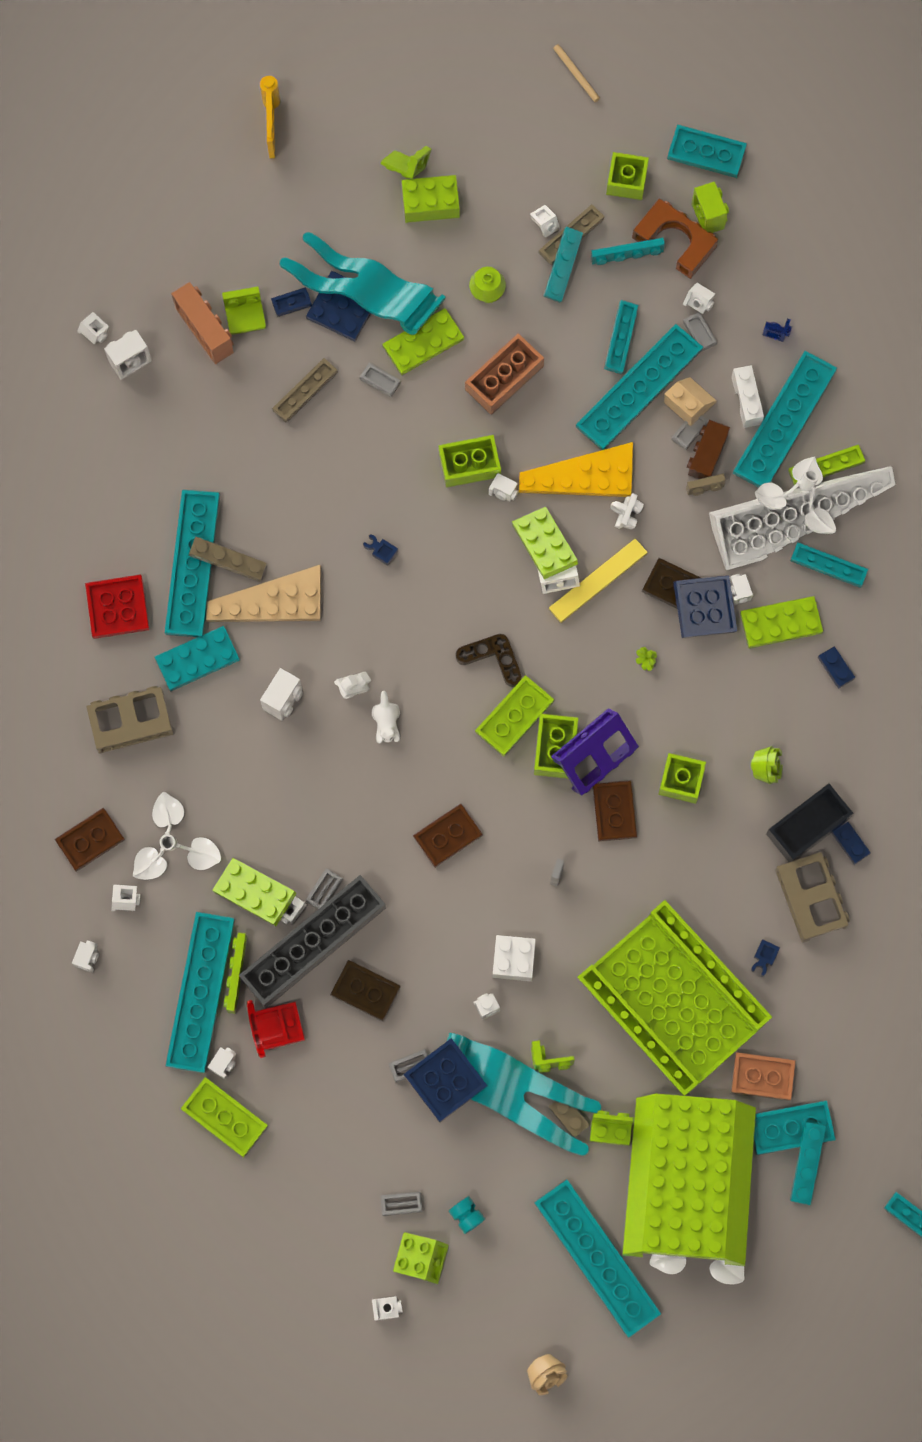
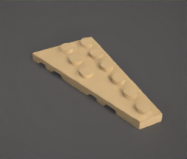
(282, 599)

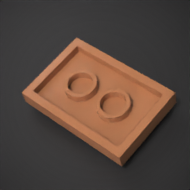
(763, 1076)

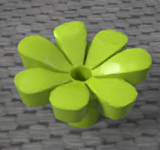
(646, 657)

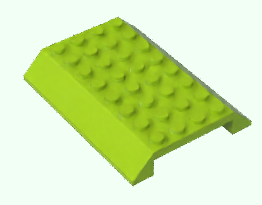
(675, 998)
(690, 1178)

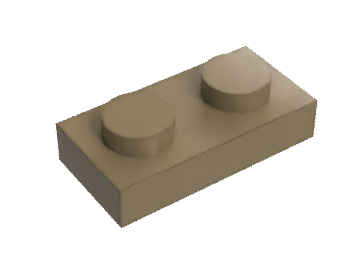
(711, 483)
(570, 1118)

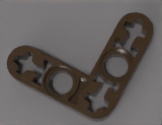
(492, 650)

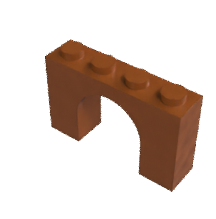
(663, 217)

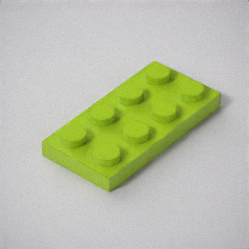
(432, 339)
(545, 543)
(781, 622)
(514, 715)
(254, 892)
(224, 1117)

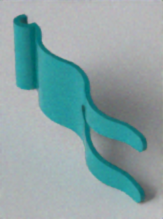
(374, 288)
(508, 1083)

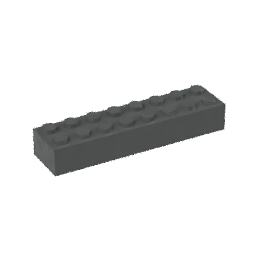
(312, 941)

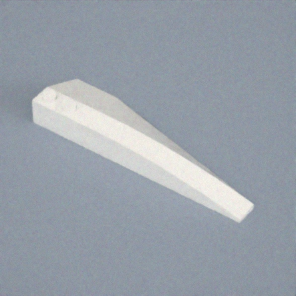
(752, 531)

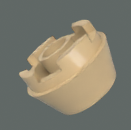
(546, 1373)

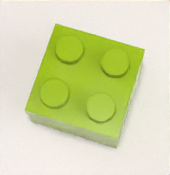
(627, 176)
(709, 207)
(682, 778)

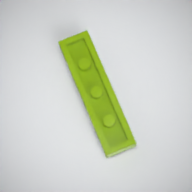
(837, 461)
(234, 980)

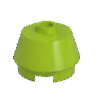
(487, 284)
(767, 765)

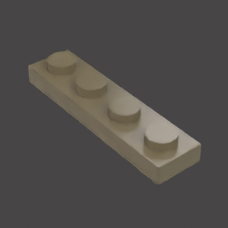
(584, 223)
(304, 390)
(227, 559)

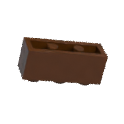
(708, 450)

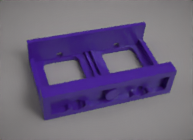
(591, 742)

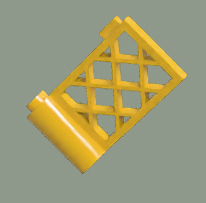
(271, 100)

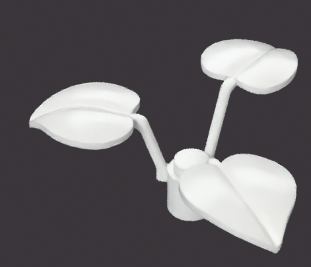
(808, 475)
(150, 864)
(723, 1273)

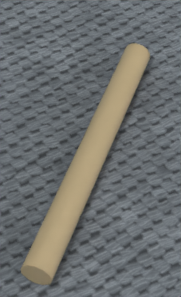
(577, 74)

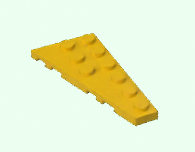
(593, 474)

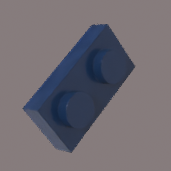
(291, 302)
(836, 667)
(851, 843)

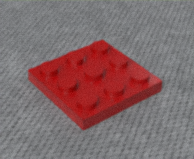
(117, 606)

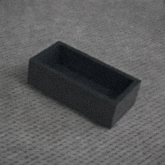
(809, 823)

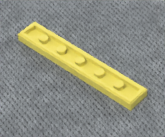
(598, 580)

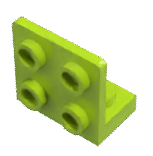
(406, 165)
(244, 310)
(543, 1065)
(611, 1128)
(420, 1257)

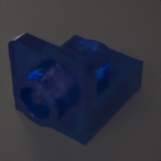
(777, 332)

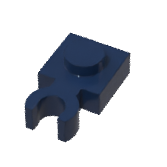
(382, 551)
(765, 954)

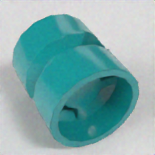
(467, 1215)

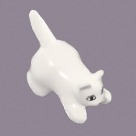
(386, 715)

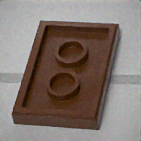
(614, 811)
(447, 835)
(89, 839)

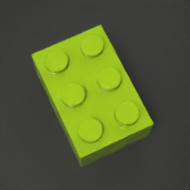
(430, 198)
(469, 461)
(553, 734)

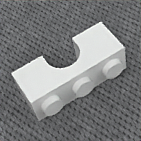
(746, 388)

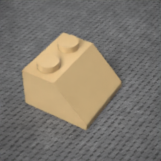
(688, 400)

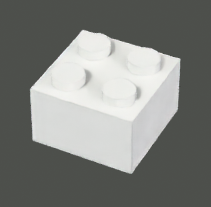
(128, 354)
(281, 695)
(513, 958)

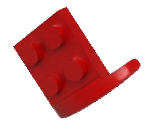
(274, 1026)

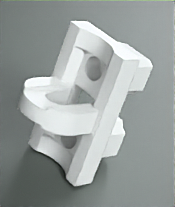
(624, 510)
(353, 684)

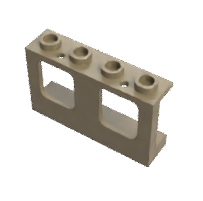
(132, 730)
(800, 899)

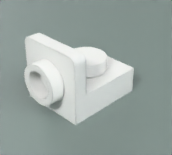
(545, 220)

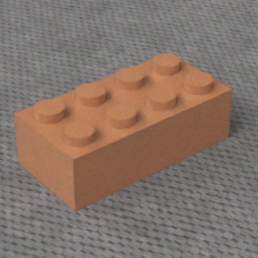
(202, 322)
(504, 374)

